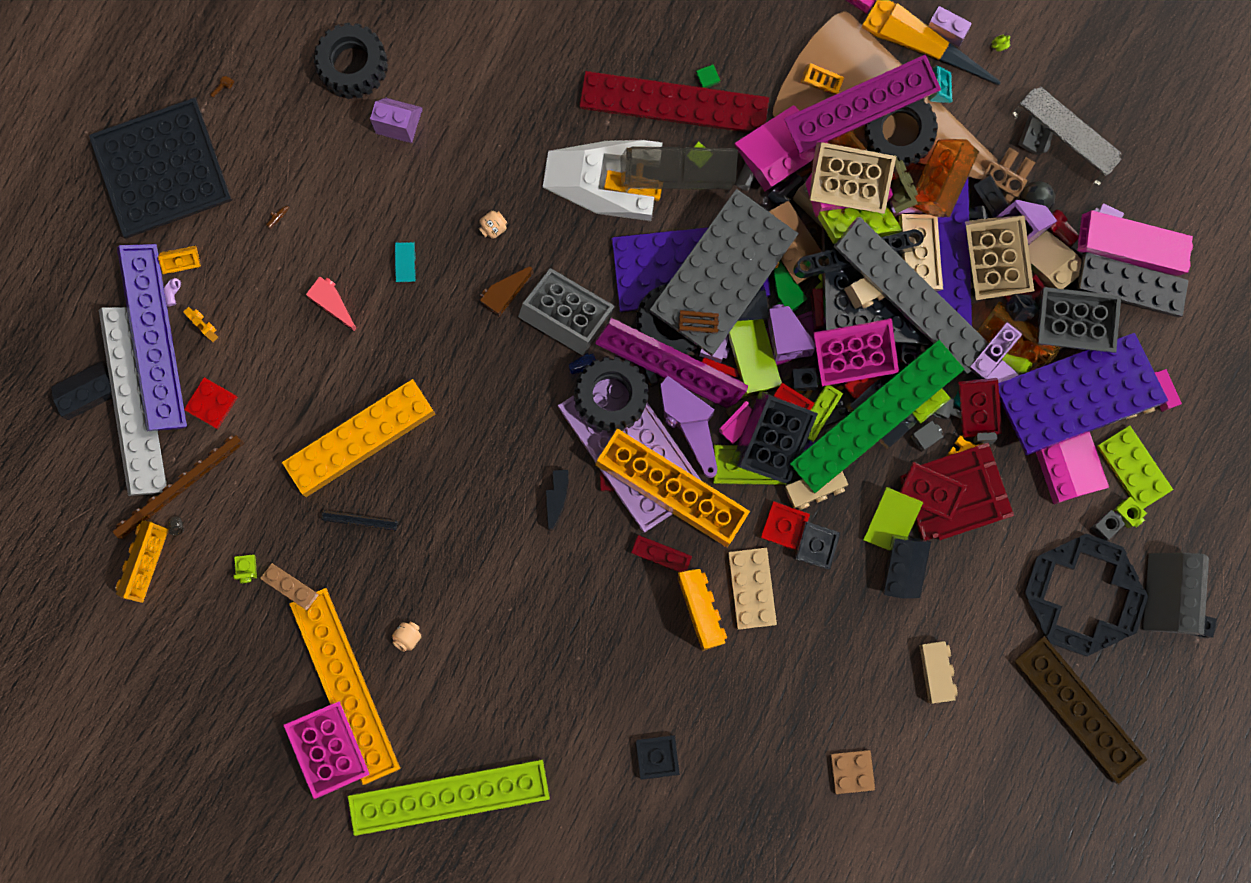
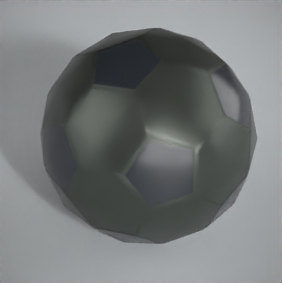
(1039, 193)

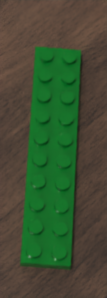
(877, 416)

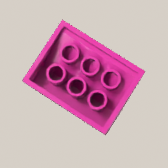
(772, 152)
(856, 352)
(1072, 468)
(326, 750)

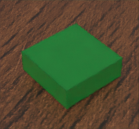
(708, 76)

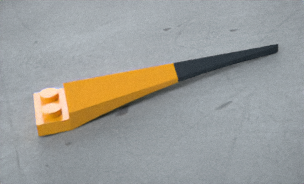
(899, 26)

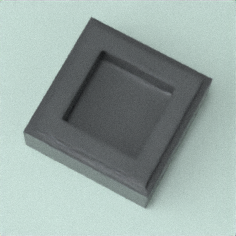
(985, 438)

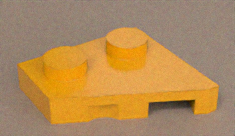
(207, 329)

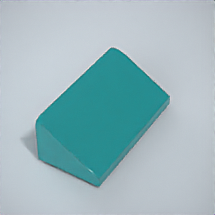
(944, 80)

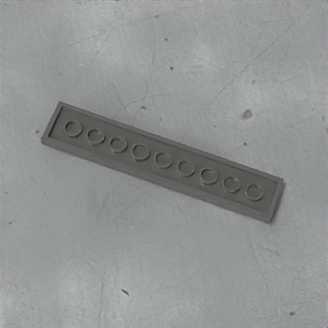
(909, 292)

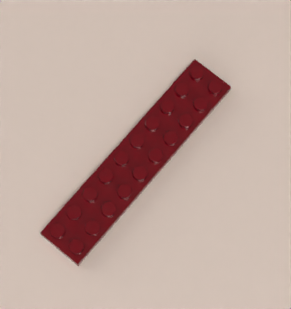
(673, 102)

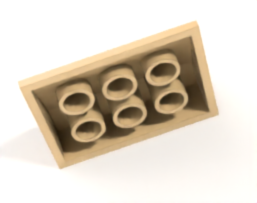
(851, 177)
(999, 256)

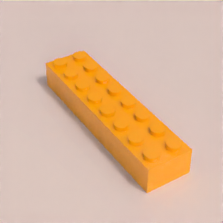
(358, 438)
(672, 488)

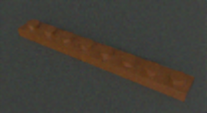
(184, 481)

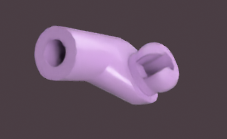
(170, 290)

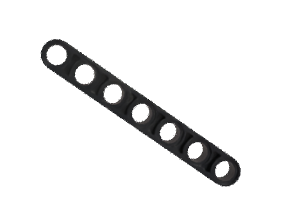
(833, 263)

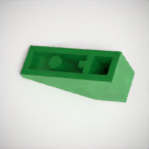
(786, 289)

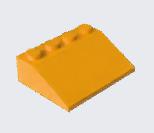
(142, 561)
(700, 608)

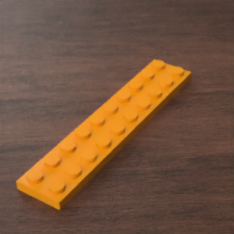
(345, 683)

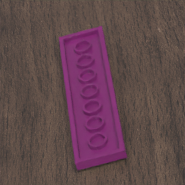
(862, 104)
(670, 362)

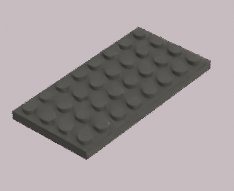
(725, 269)

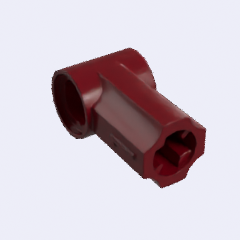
(1062, 229)

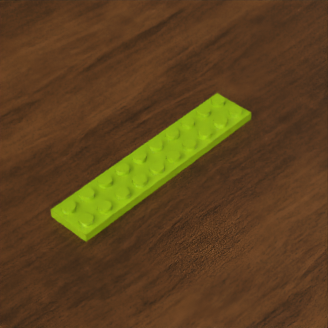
(448, 797)

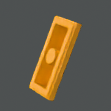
(179, 259)

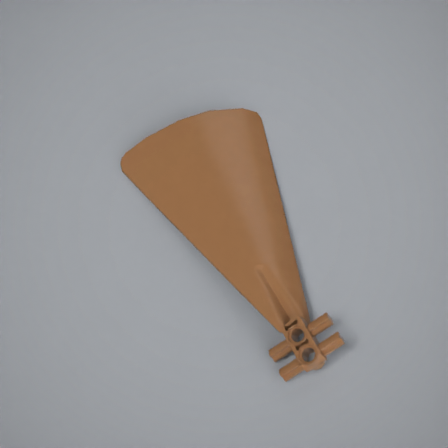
(858, 57)

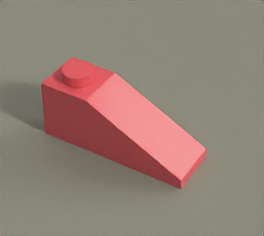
(328, 298)

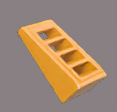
(811, 67)

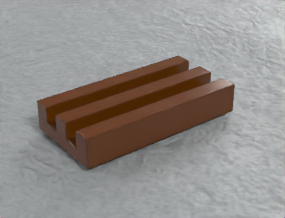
(715, 323)

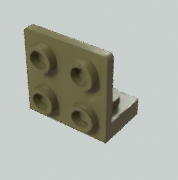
(902, 190)

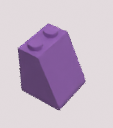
(395, 119)
(1037, 217)
(788, 335)

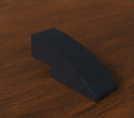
(557, 498)

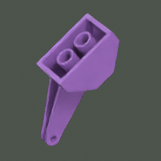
(691, 416)

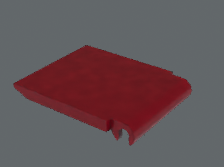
(983, 498)

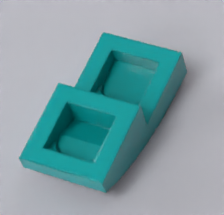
(405, 261)

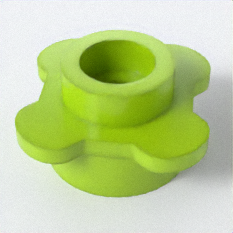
(1001, 42)

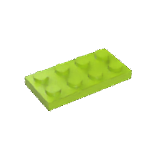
(838, 221)
(1134, 467)

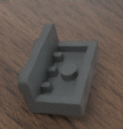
(1035, 137)

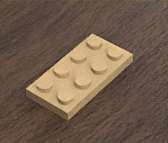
(926, 257)
(752, 588)

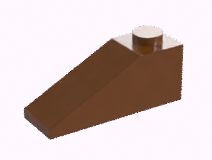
(502, 293)

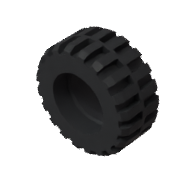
(340, 40)
(910, 153)
(646, 324)
(618, 371)

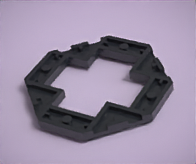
(1123, 577)

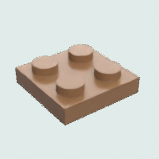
(852, 772)

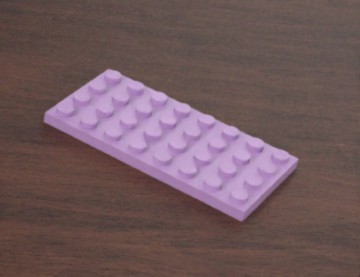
(647, 430)

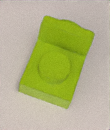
(245, 568)

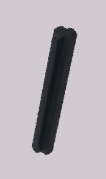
(359, 520)

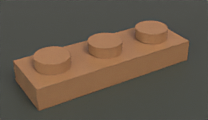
(289, 586)

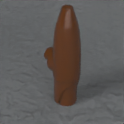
(276, 217)

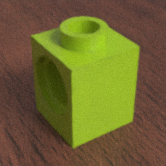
(1139, 513)

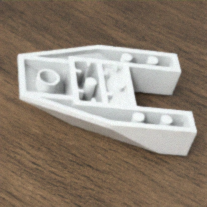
(581, 173)

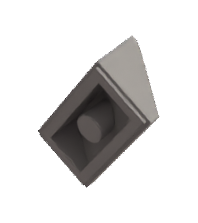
(745, 178)

